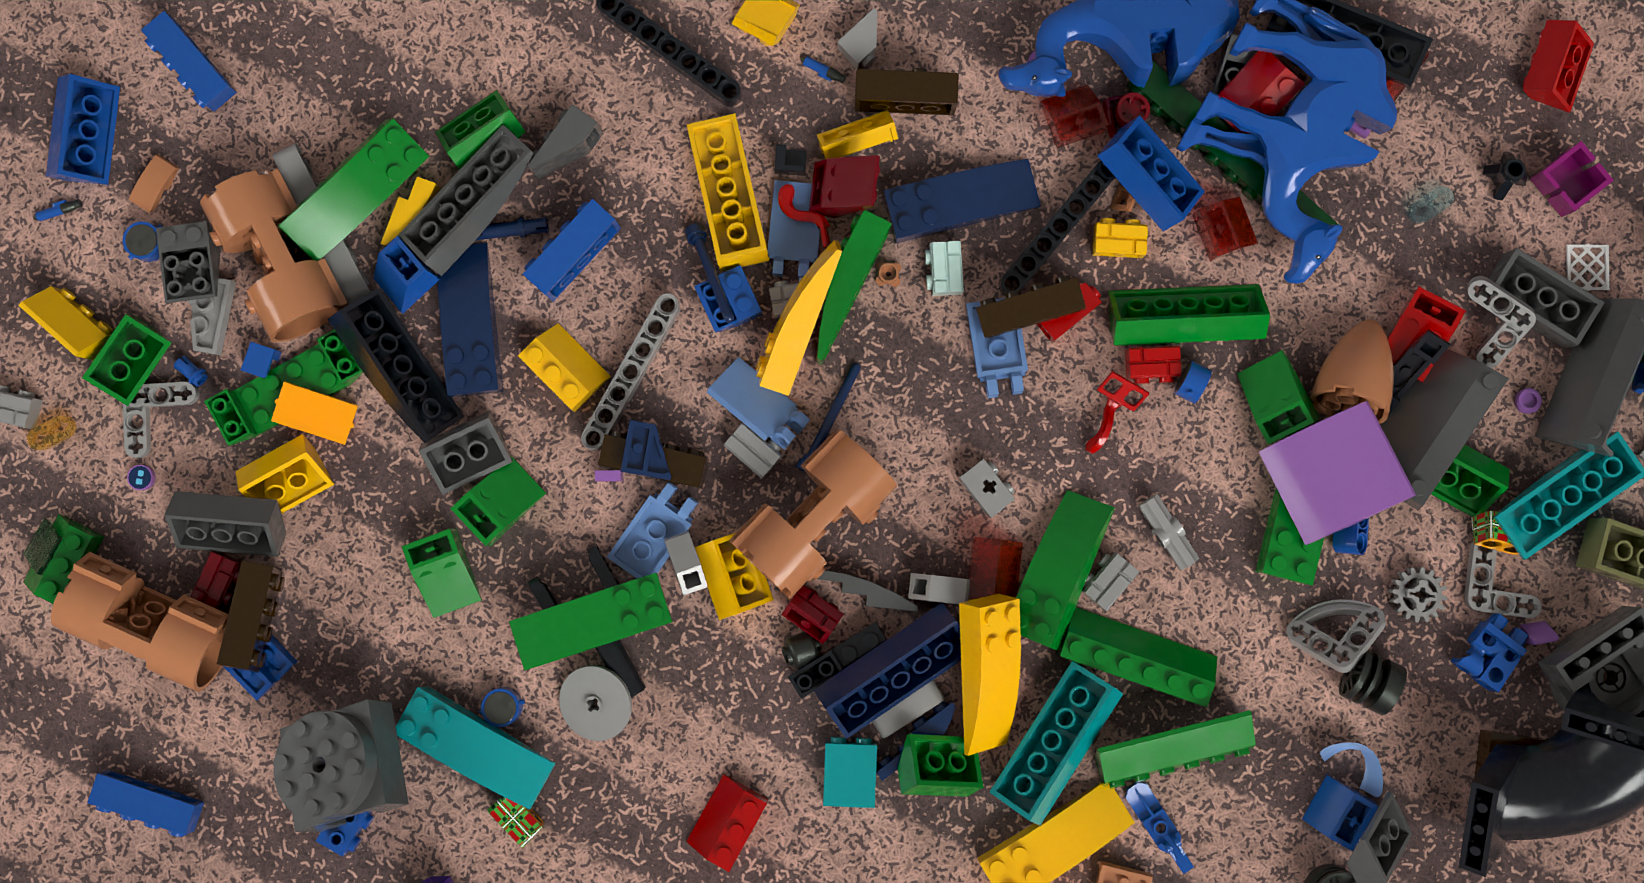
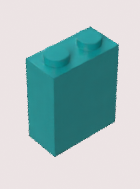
(850, 772)

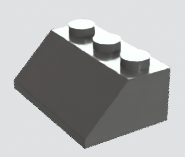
(465, 452)
(1380, 844)

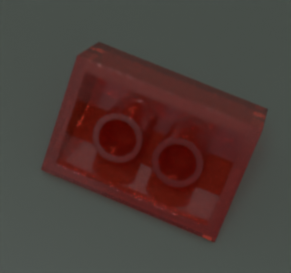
(994, 567)

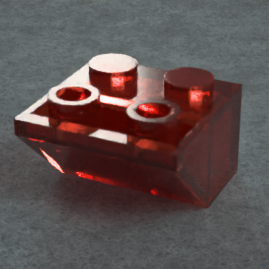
(1074, 116)
(1224, 228)

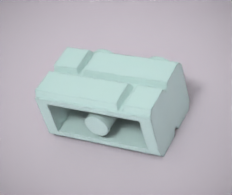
(945, 268)

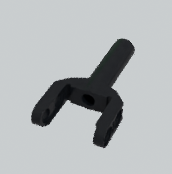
(612, 654)

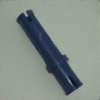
(515, 228)

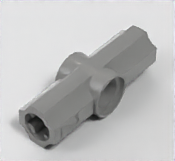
(1169, 532)

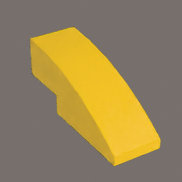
(406, 210)

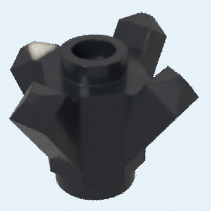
(1506, 174)

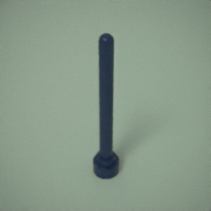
(697, 236)
(832, 413)

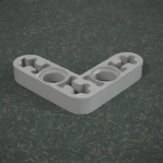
(1509, 323)
(142, 408)
(1490, 596)

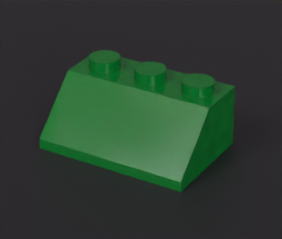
(475, 126)
(127, 359)
(1472, 482)
(75, 544)
(938, 767)

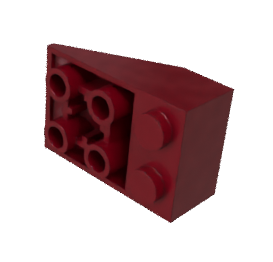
(844, 185)

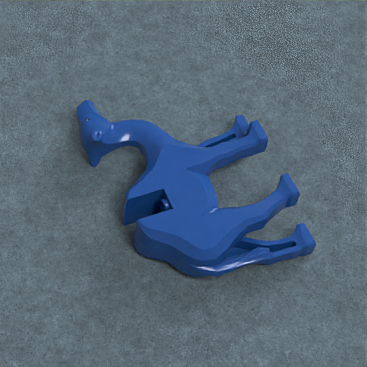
(1129, 35)
(1310, 137)

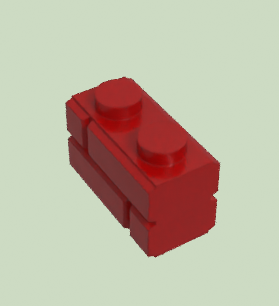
(1153, 363)

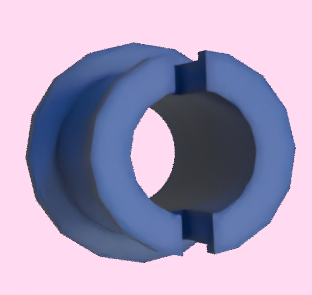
(191, 371)

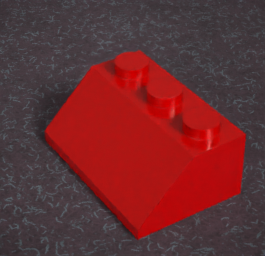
(1558, 64)
(1262, 85)
(726, 822)

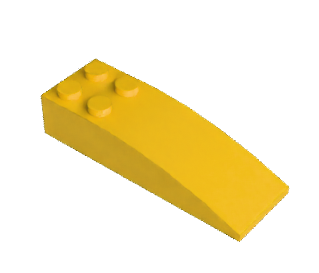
(727, 192)
(794, 328)
(989, 669)
(1061, 840)

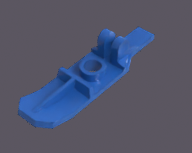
(1151, 814)

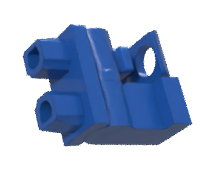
(1501, 651)

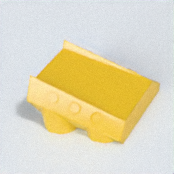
(766, 19)

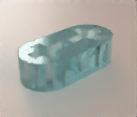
(1433, 209)

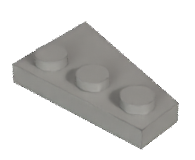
(211, 319)

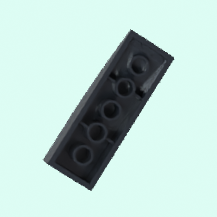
(1400, 46)
(395, 364)

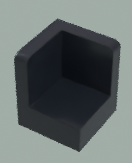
(789, 161)

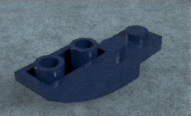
(933, 725)

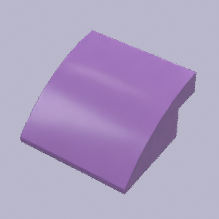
(1337, 473)

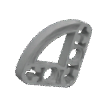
(1344, 646)

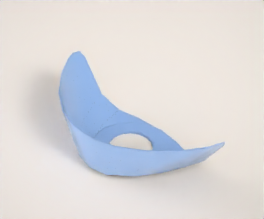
(1373, 777)

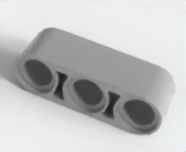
(909, 709)

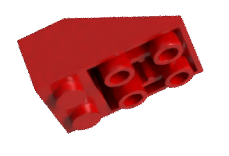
(1422, 313)

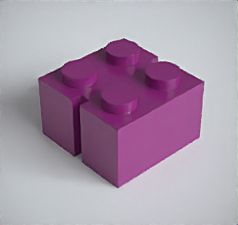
(1567, 182)

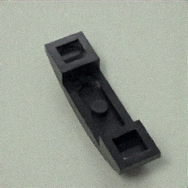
(1414, 362)

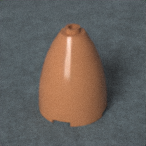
(1357, 372)

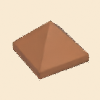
(1130, 201)

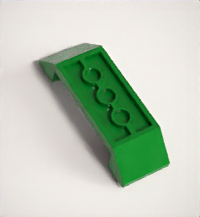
(250, 408)

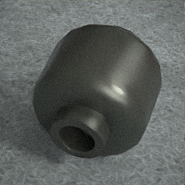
(800, 650)

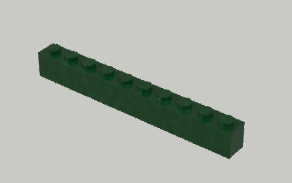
(1179, 109)

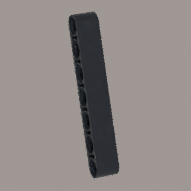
(678, 57)
(1053, 237)

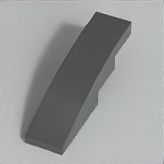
(876, 595)

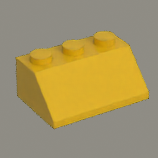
(68, 321)
(564, 366)
(285, 475)
(731, 578)

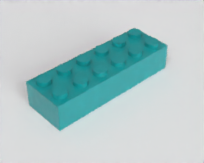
(1056, 743)

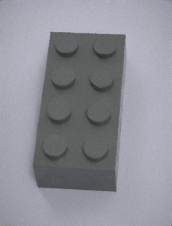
(1559, 305)
(226, 523)

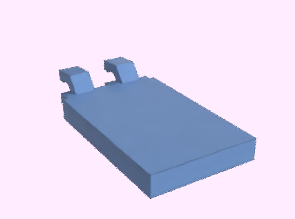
(792, 238)
(997, 356)
(757, 406)
(642, 544)

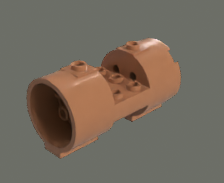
(291, 295)
(846, 482)
(116, 609)

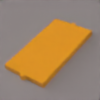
(314, 413)

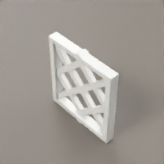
(1569, 266)

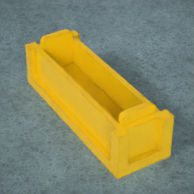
(858, 135)

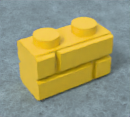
(1120, 239)

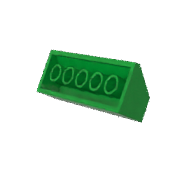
(1188, 314)
(1140, 657)
(1174, 749)

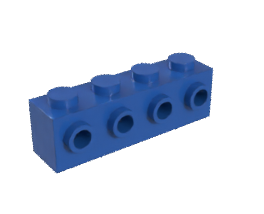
(188, 61)
(145, 803)
(345, 837)

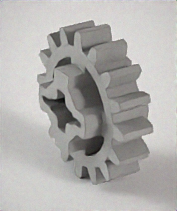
(1419, 583)

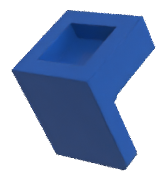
(259, 359)

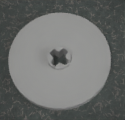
(613, 703)

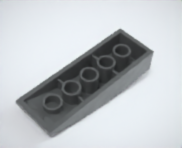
(467, 202)

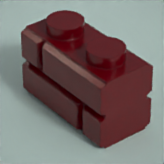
(217, 580)
(812, 614)

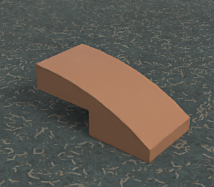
(152, 183)

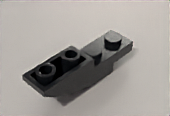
(836, 659)

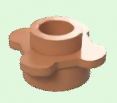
(883, 268)

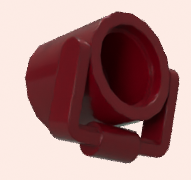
(1126, 110)

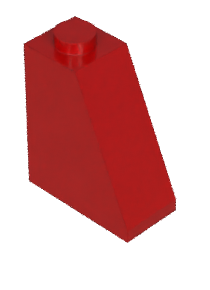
(1057, 327)

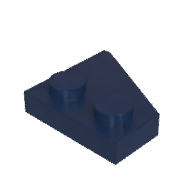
(644, 452)

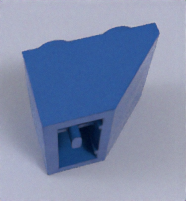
(403, 274)
(738, 295)
(1340, 812)

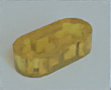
(54, 437)

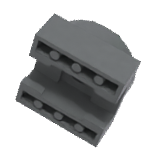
(1608, 645)
(340, 765)

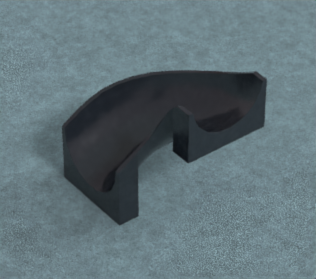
(1557, 788)

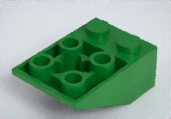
(1277, 397)
(498, 502)
(442, 572)

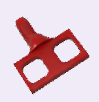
(785, 199)
(1114, 401)

